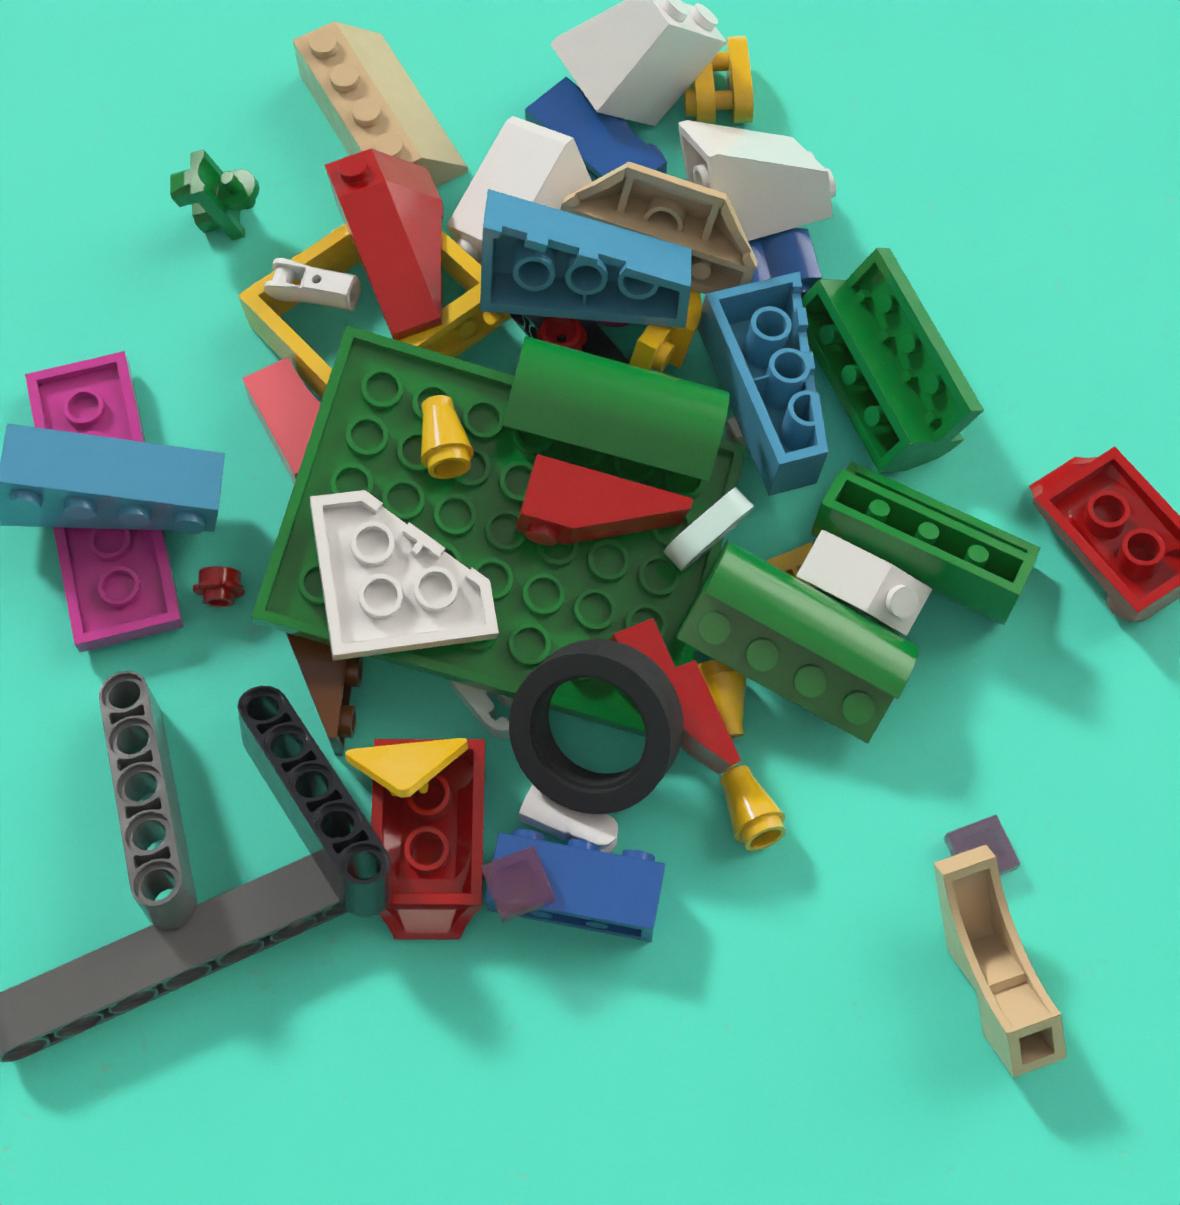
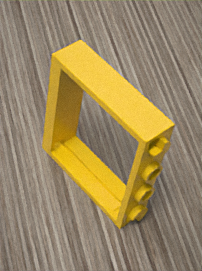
(461, 320)

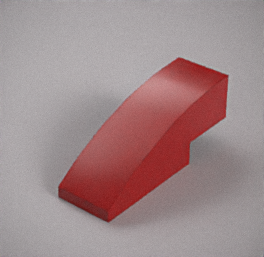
(704, 729)

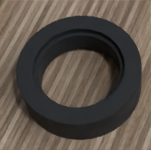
(559, 776)

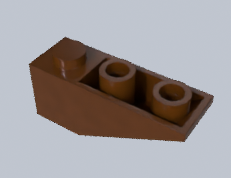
(329, 687)

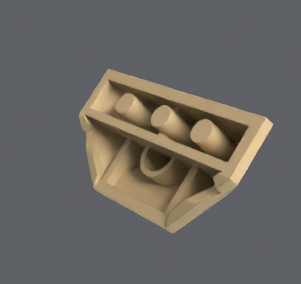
(676, 213)

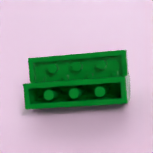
(889, 364)
(616, 408)
(928, 540)
(798, 642)

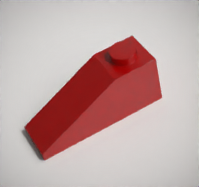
(583, 505)

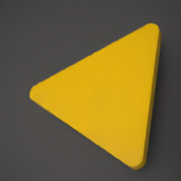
(408, 765)

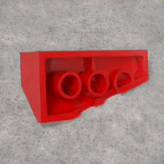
(397, 234)

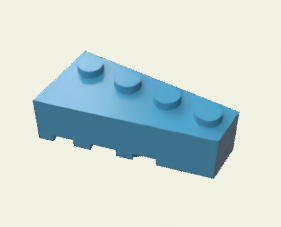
(578, 267)
(766, 366)
(106, 482)

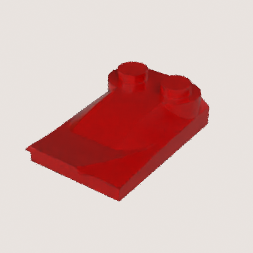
(1115, 530)
(434, 848)

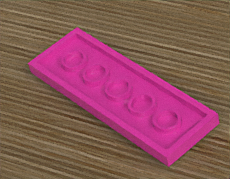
(113, 579)

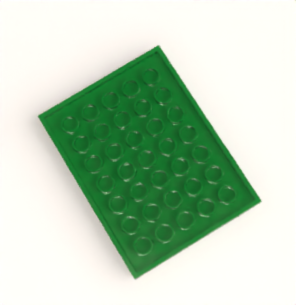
(541, 593)

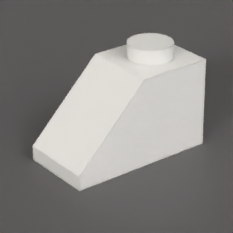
(864, 582)

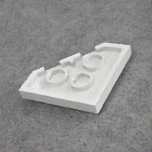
(392, 583)

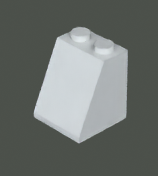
(640, 56)
(524, 164)
(765, 175)

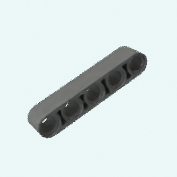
(155, 817)

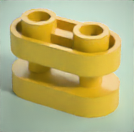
(702, 99)

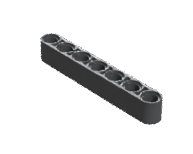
(161, 961)

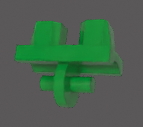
(214, 194)

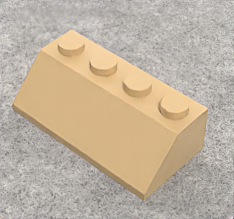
(373, 99)

